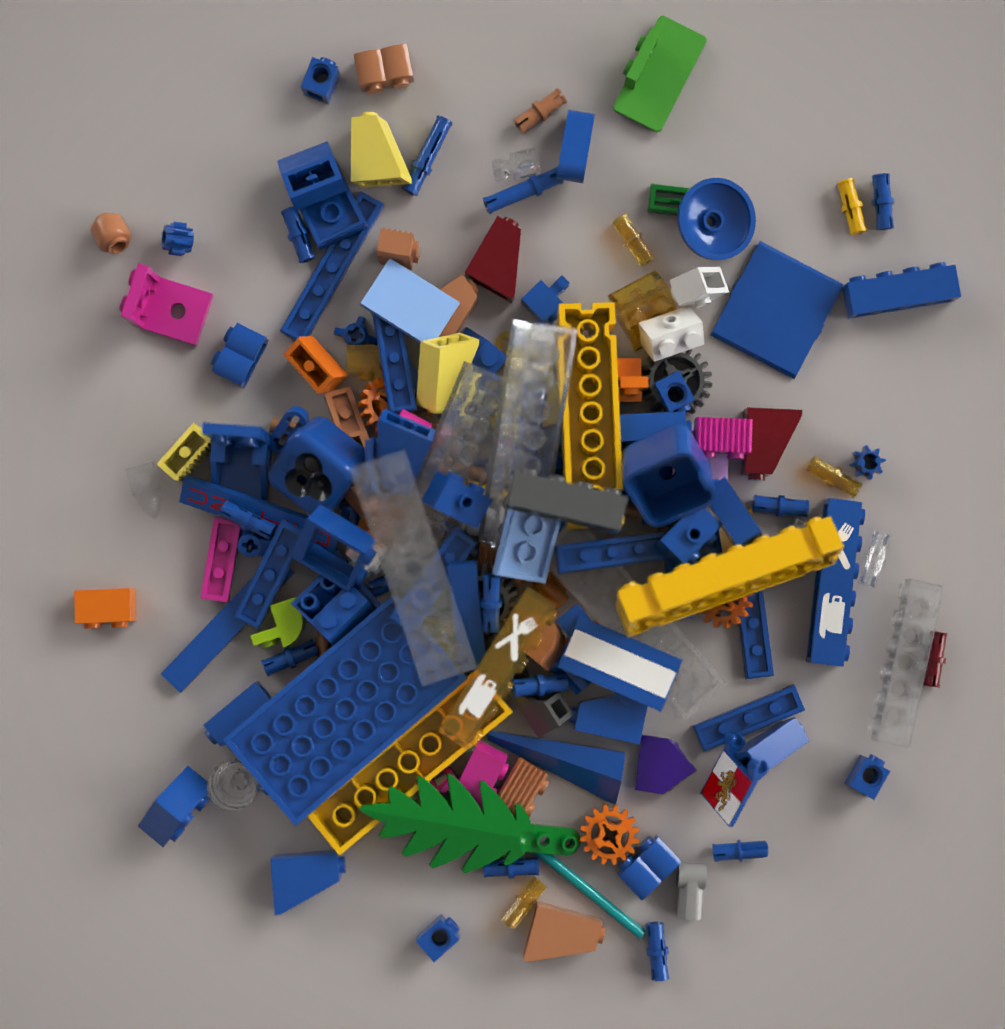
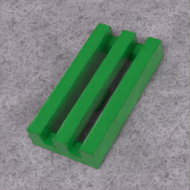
(665, 200)

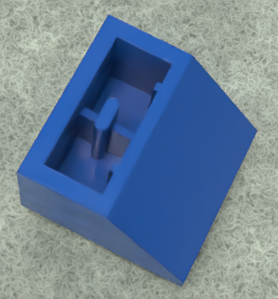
(311, 175)
(332, 608)

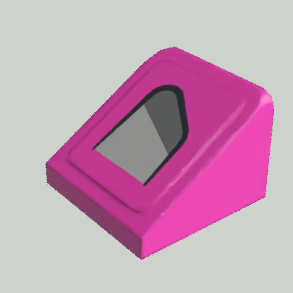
(440, 781)

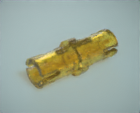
(834, 476)

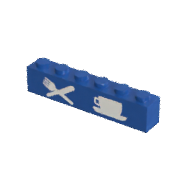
(834, 588)

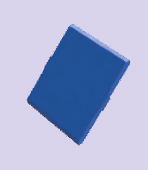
(777, 310)

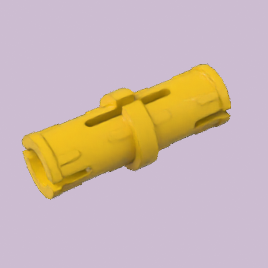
(851, 206)

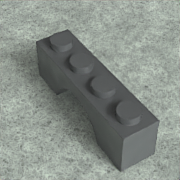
(541, 712)

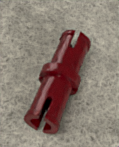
(935, 661)

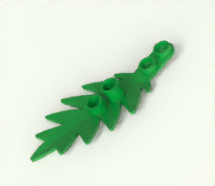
(466, 826)

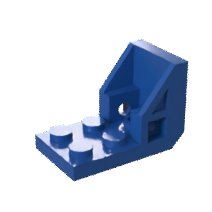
(240, 458)

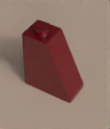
(497, 259)
(770, 437)

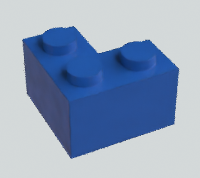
(174, 806)

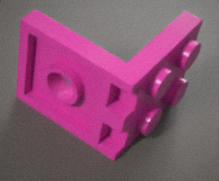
(152, 301)

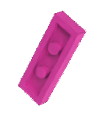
(221, 560)

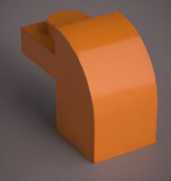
(630, 380)

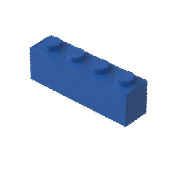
(901, 291)

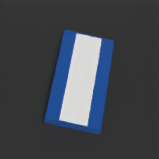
(620, 663)

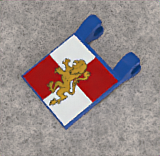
(731, 782)

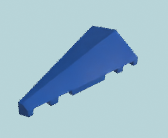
(585, 766)

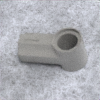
(690, 882)

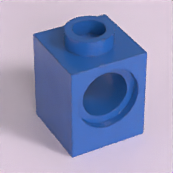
(320, 91)
(674, 381)
(856, 781)
(437, 949)

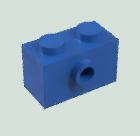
(456, 499)
(688, 536)

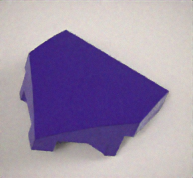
(661, 765)

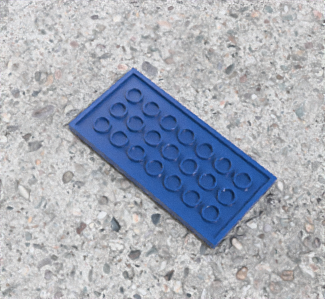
(337, 715)

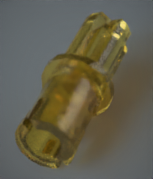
(633, 239)
(524, 903)

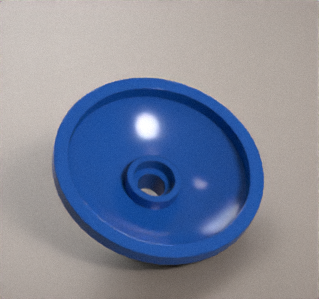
(731, 217)

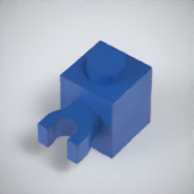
(544, 301)

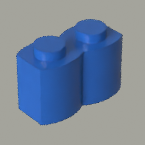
(239, 355)
(648, 866)

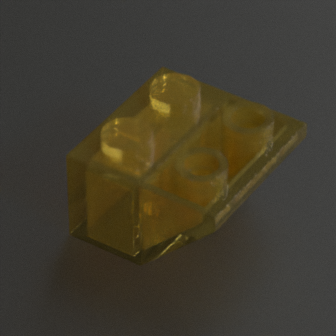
(639, 302)

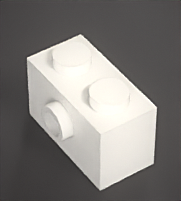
(698, 286)
(671, 333)

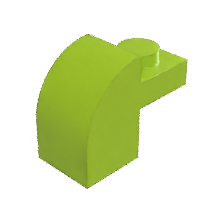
(289, 625)

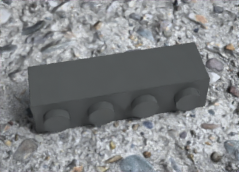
(566, 502)

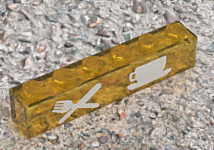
(497, 668)

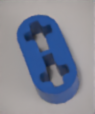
(283, 427)

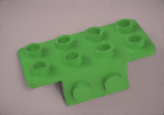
(658, 73)

